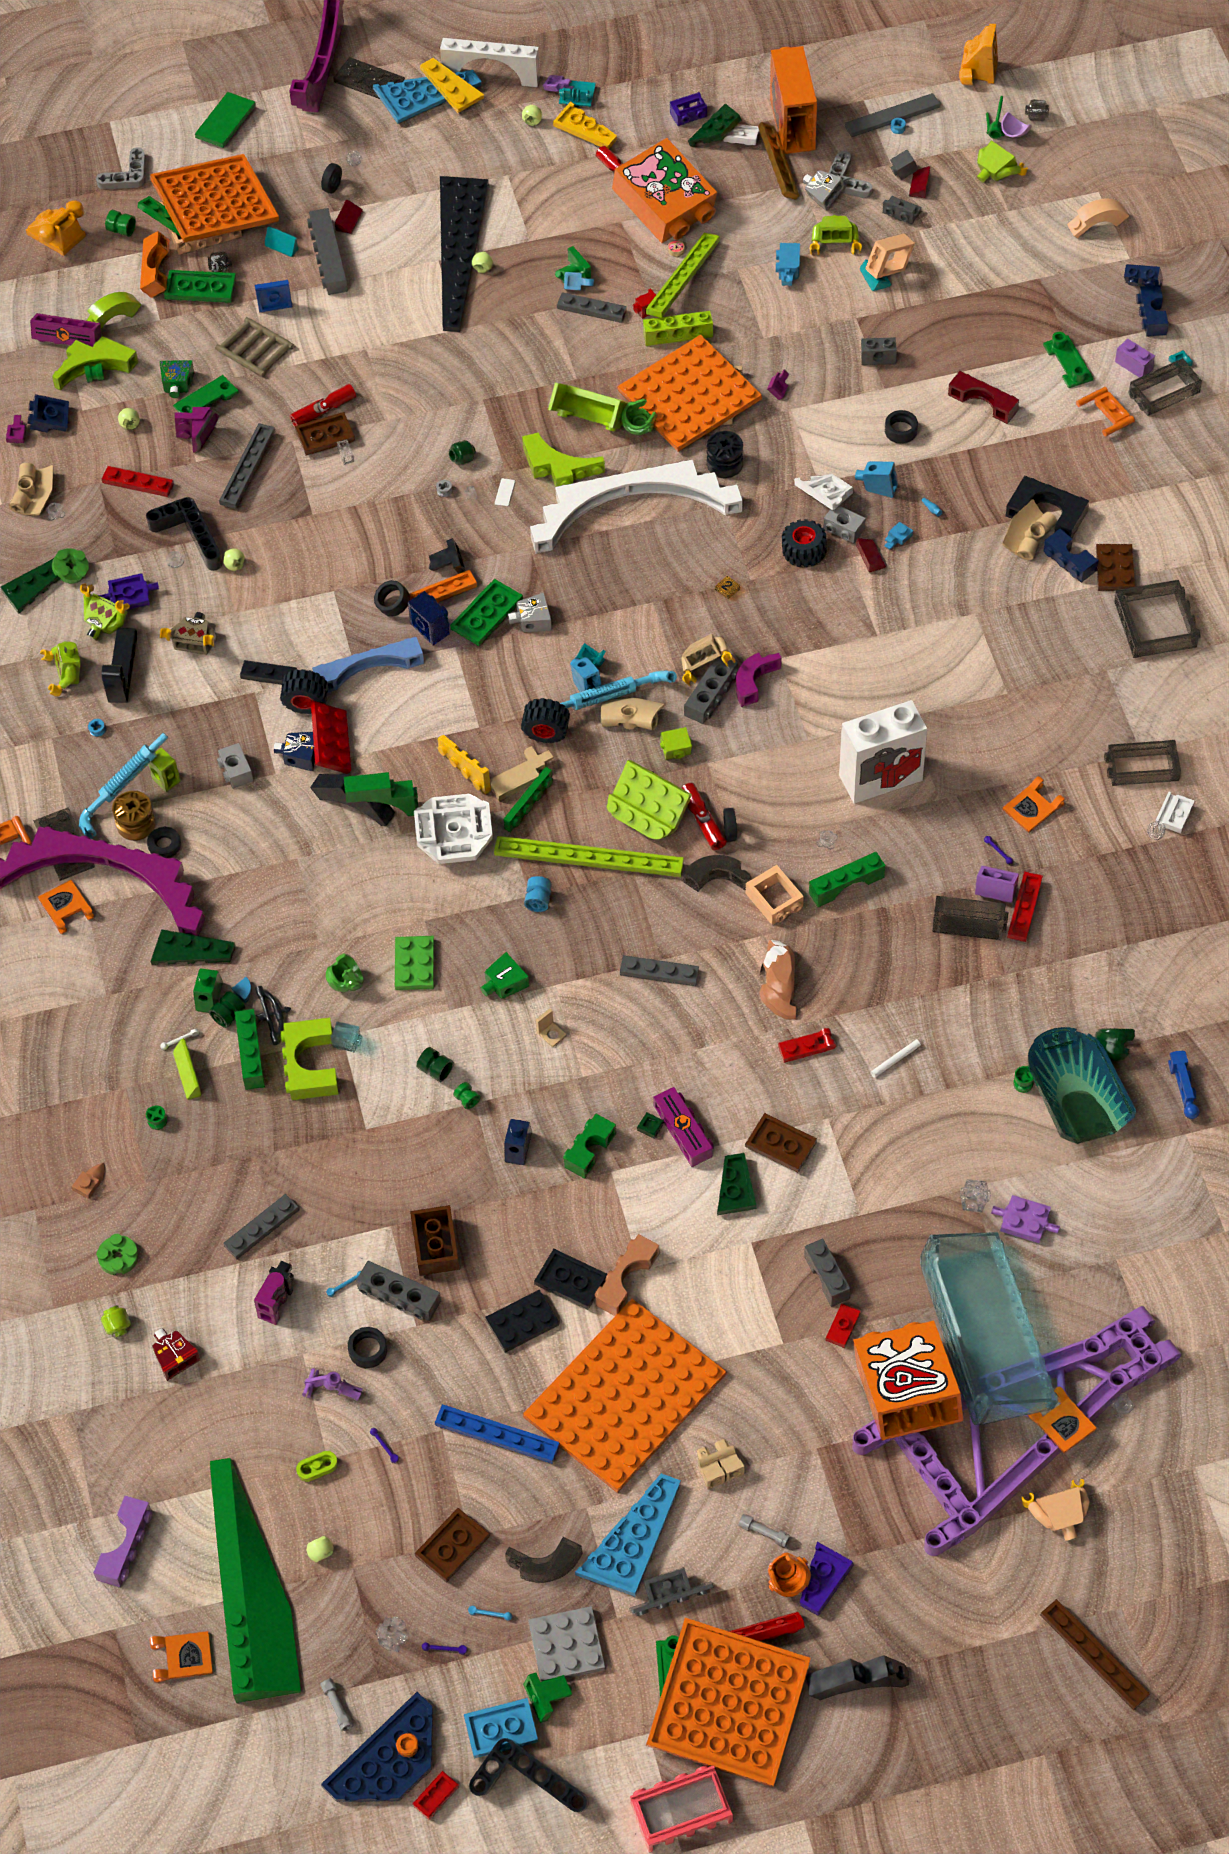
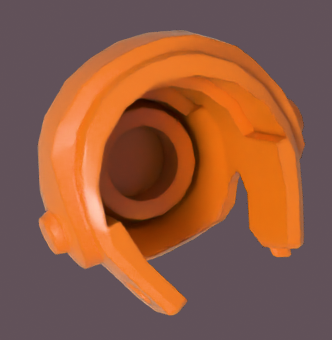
(788, 1575)

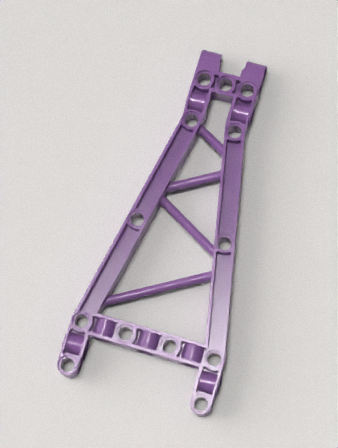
(1032, 1461)

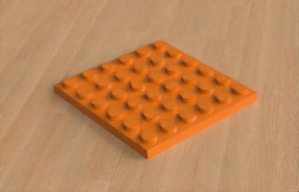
(214, 198)
(690, 392)
(728, 1702)

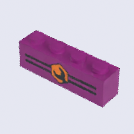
(64, 330)
(683, 1127)

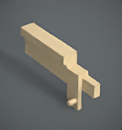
(520, 775)

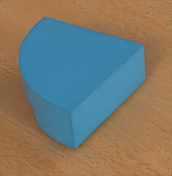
(243, 989)

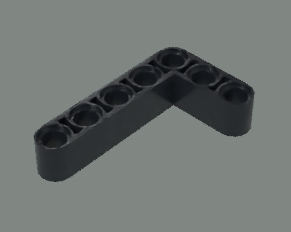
(187, 512)
(118, 675)
(530, 1772)

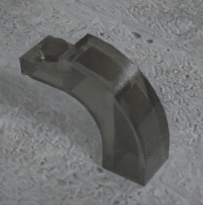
(715, 867)
(549, 1567)

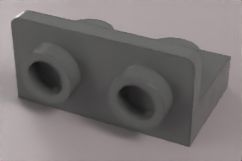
(901, 209)

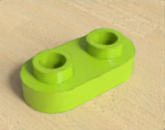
(316, 1465)

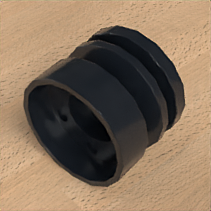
(725, 454)

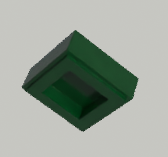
(650, 1125)

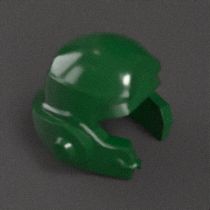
(1114, 1040)

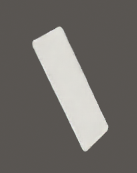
(504, 492)

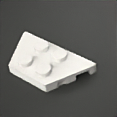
(826, 489)

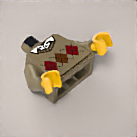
(191, 634)

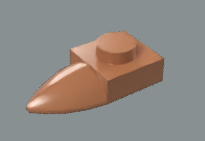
(89, 1181)

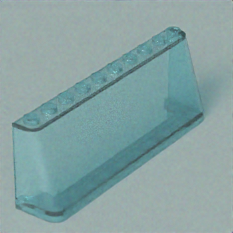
(986, 1327)

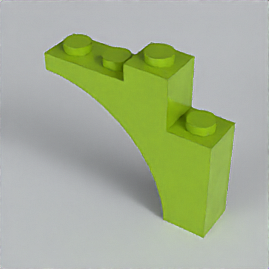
(105, 351)
(563, 468)

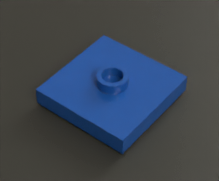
(273, 296)

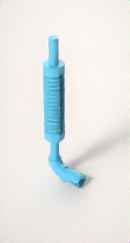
(616, 689)
(119, 781)

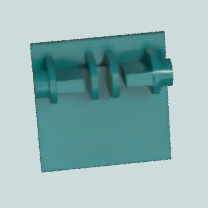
(580, 95)

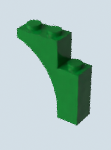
(382, 789)

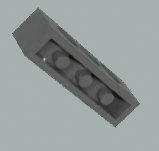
(710, 690)
(373, 1274)

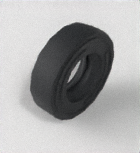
(331, 178)
(730, 824)
(164, 832)

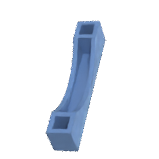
(399, 654)

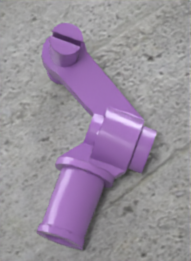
(331, 1382)

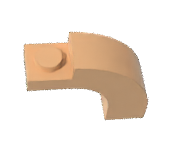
(1096, 212)

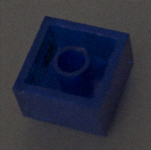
(429, 618)

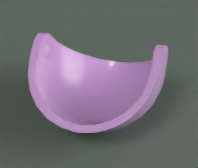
(1013, 127)

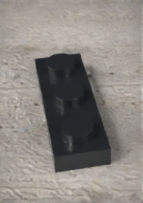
(264, 672)

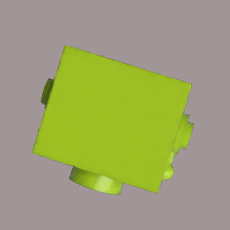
(675, 743)

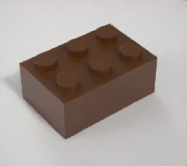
(434, 1240)

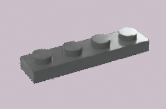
(591, 307)
(659, 970)
(261, 1226)

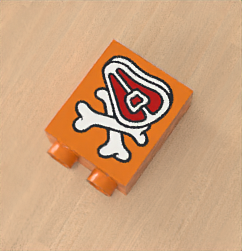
(908, 1380)

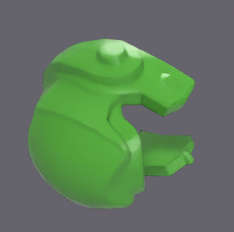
(637, 420)
(344, 974)

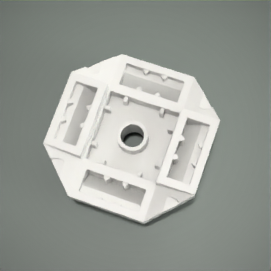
(441, 816)

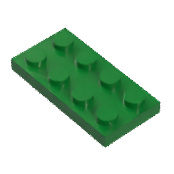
(200, 286)
(486, 612)

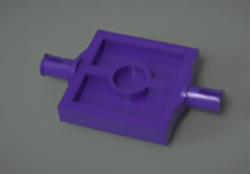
(131, 589)

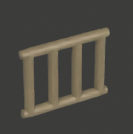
(249, 362)

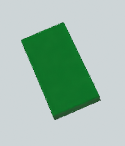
(225, 119)

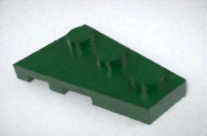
(736, 1186)

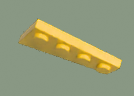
(451, 86)
(580, 125)
(469, 768)

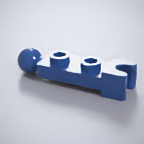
(1178, 1065)

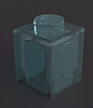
(346, 1037)

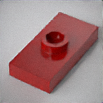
(842, 1325)
(435, 1795)

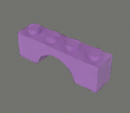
(113, 1566)

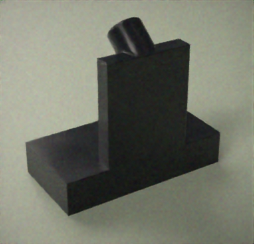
(448, 556)

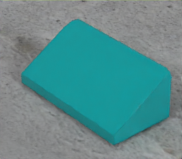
(281, 241)
(874, 284)

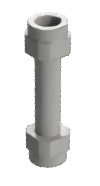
(780, 1537)
(344, 1720)

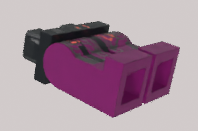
(274, 1292)

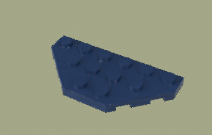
(376, 1768)

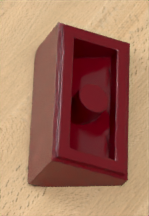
(920, 182)
(348, 217)
(870, 554)

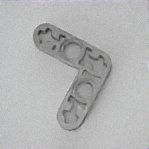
(132, 174)
(861, 185)

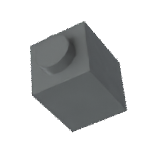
(903, 165)

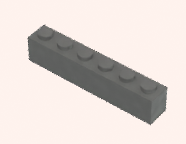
(328, 251)

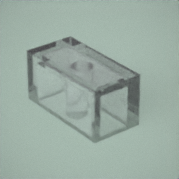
(345, 452)

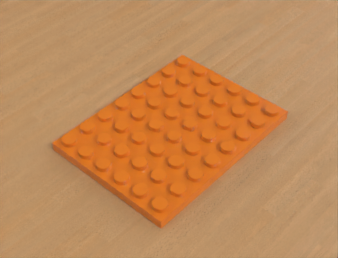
(624, 1395)

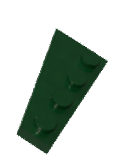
(29, 585)
(189, 948)

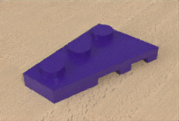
(827, 1574)

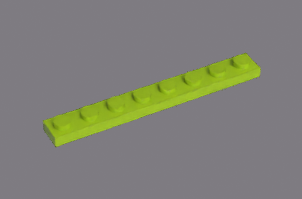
(682, 275)

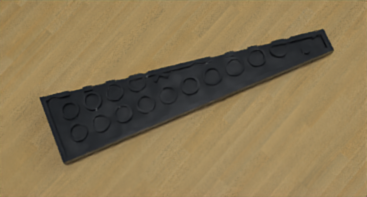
(460, 217)

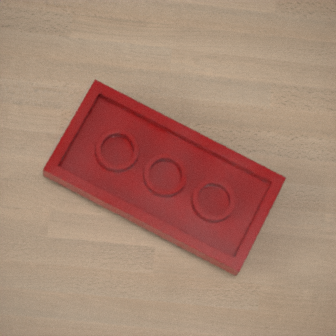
(331, 737)

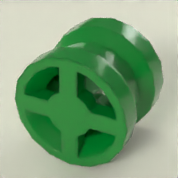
(153, 1113)

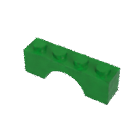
(828, 886)
(249, 1049)

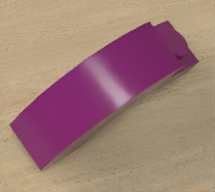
(749, 671)

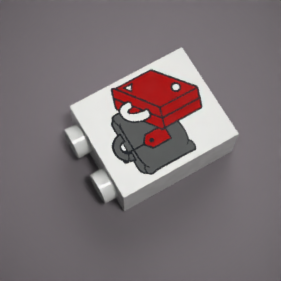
(882, 751)

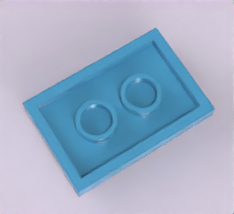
(507, 1720)

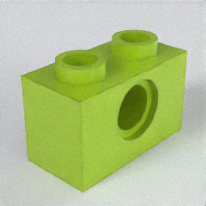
(164, 770)

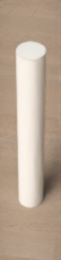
(895, 1058)

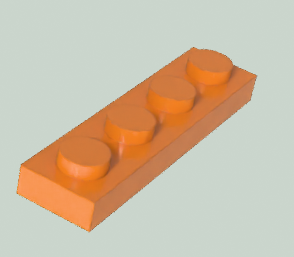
(449, 587)

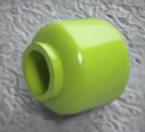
(115, 1321)

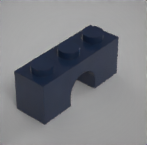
(1153, 321)
(1078, 565)

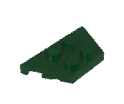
(717, 126)

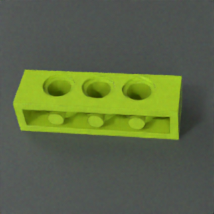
(677, 328)

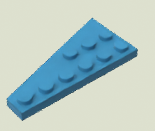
(415, 95)
(630, 1544)

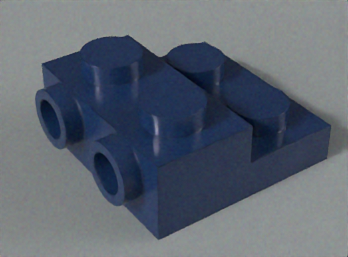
(1143, 275)
(48, 414)

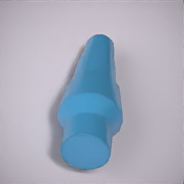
(932, 507)

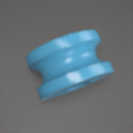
(898, 129)
(96, 722)

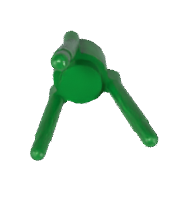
(994, 129)

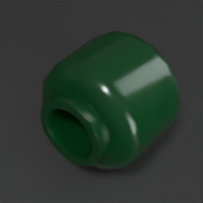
(462, 452)

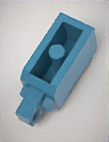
(788, 262)

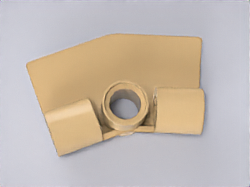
(33, 489)
(1019, 535)
(631, 713)

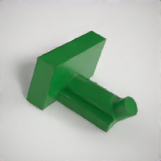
(577, 265)
(545, 1692)

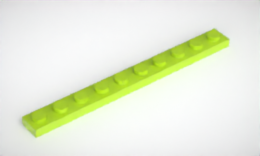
(589, 856)

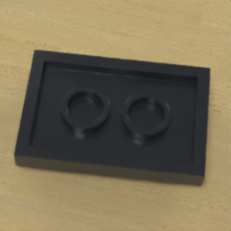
(570, 1279)
(522, 1321)

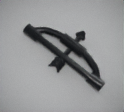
(278, 1012)

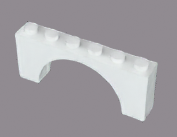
(520, 58)

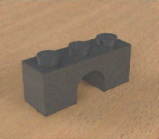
(833, 1282)

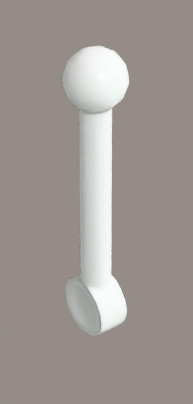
(164, 1046)

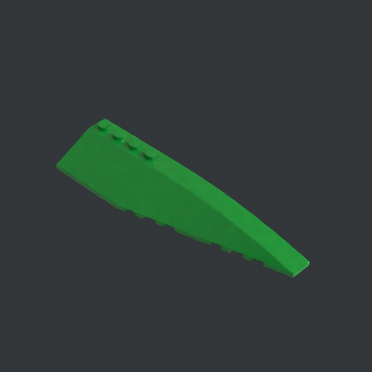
(253, 1599)

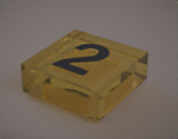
(727, 587)

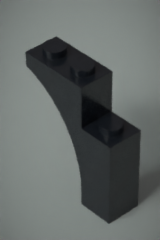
(332, 788)
(854, 1676)

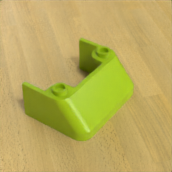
(587, 405)

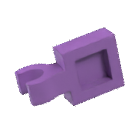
(556, 82)

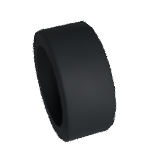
(899, 436)
(382, 592)
(362, 1333)

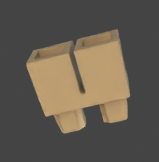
(719, 1465)

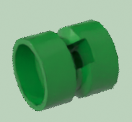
(120, 223)

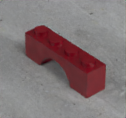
(967, 387)

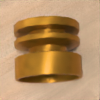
(133, 815)

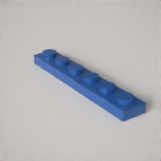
(497, 1434)

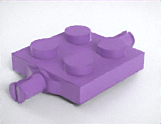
(1025, 1219)

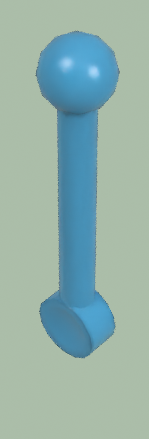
(331, 1291)
(472, 1611)

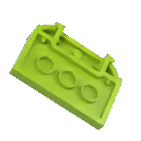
(647, 802)

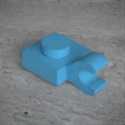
(574, 281)
(898, 534)

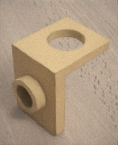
(545, 1024)

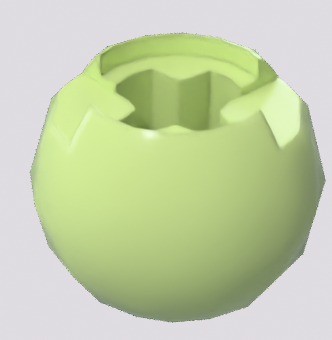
(532, 115)
(482, 262)
(128, 418)
(233, 559)
(319, 1549)

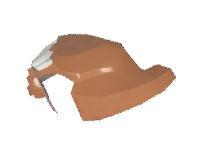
(779, 985)

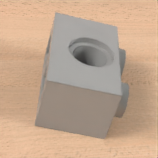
(844, 524)
(241, 772)

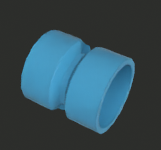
(537, 894)

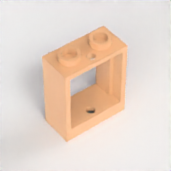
(880, 267)
(765, 881)

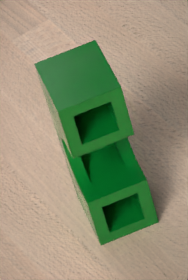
(596, 1132)

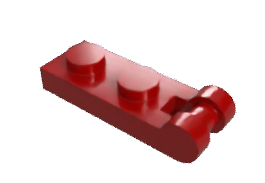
(806, 1045)

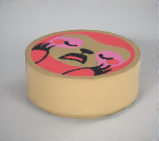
(676, 248)

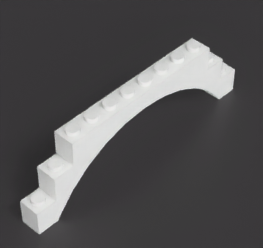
(673, 479)

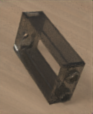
(1180, 368)
(1142, 749)
(970, 926)

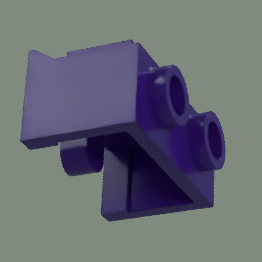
(688, 113)

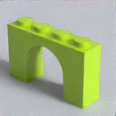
(304, 1082)

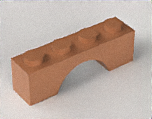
(639, 1255)

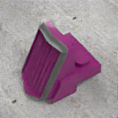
(196, 425)

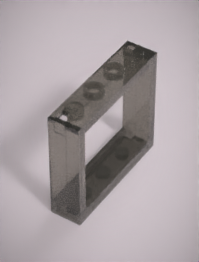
(1160, 645)

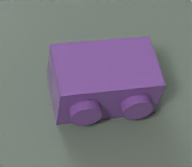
(1134, 358)
(996, 884)

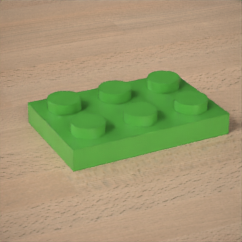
(414, 962)

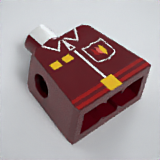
(174, 1353)

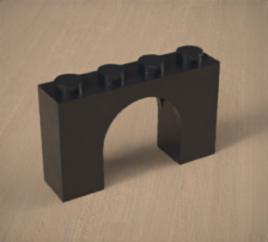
(1072, 506)

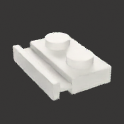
(743, 134)
(1175, 812)

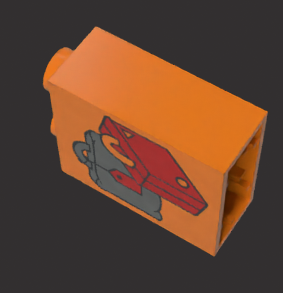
(793, 99)

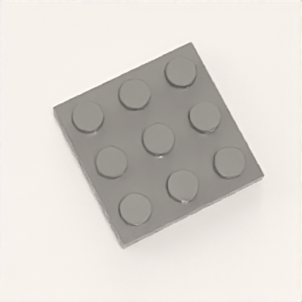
(566, 1644)

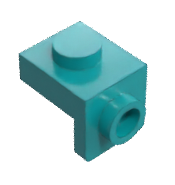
(594, 656)

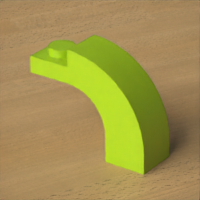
(113, 305)

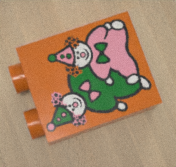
(665, 191)

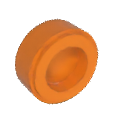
(407, 1745)

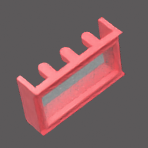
(680, 1806)

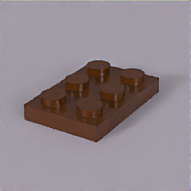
(324, 433)
(1115, 567)
(781, 1142)
(452, 1545)

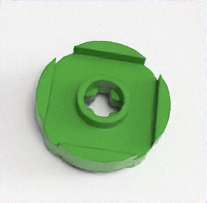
(72, 556)
(115, 1244)

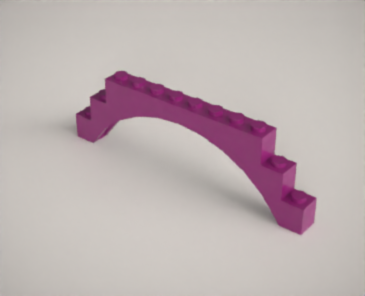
(309, 92)
(159, 873)

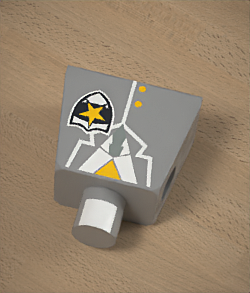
(823, 188)
(532, 614)

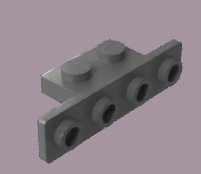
(667, 1588)

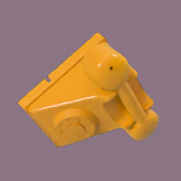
(980, 57)
(59, 227)

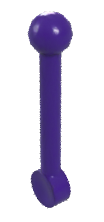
(988, 839)
(393, 1457)
(461, 1649)

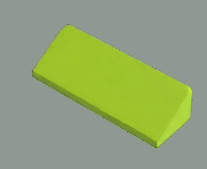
(186, 1070)

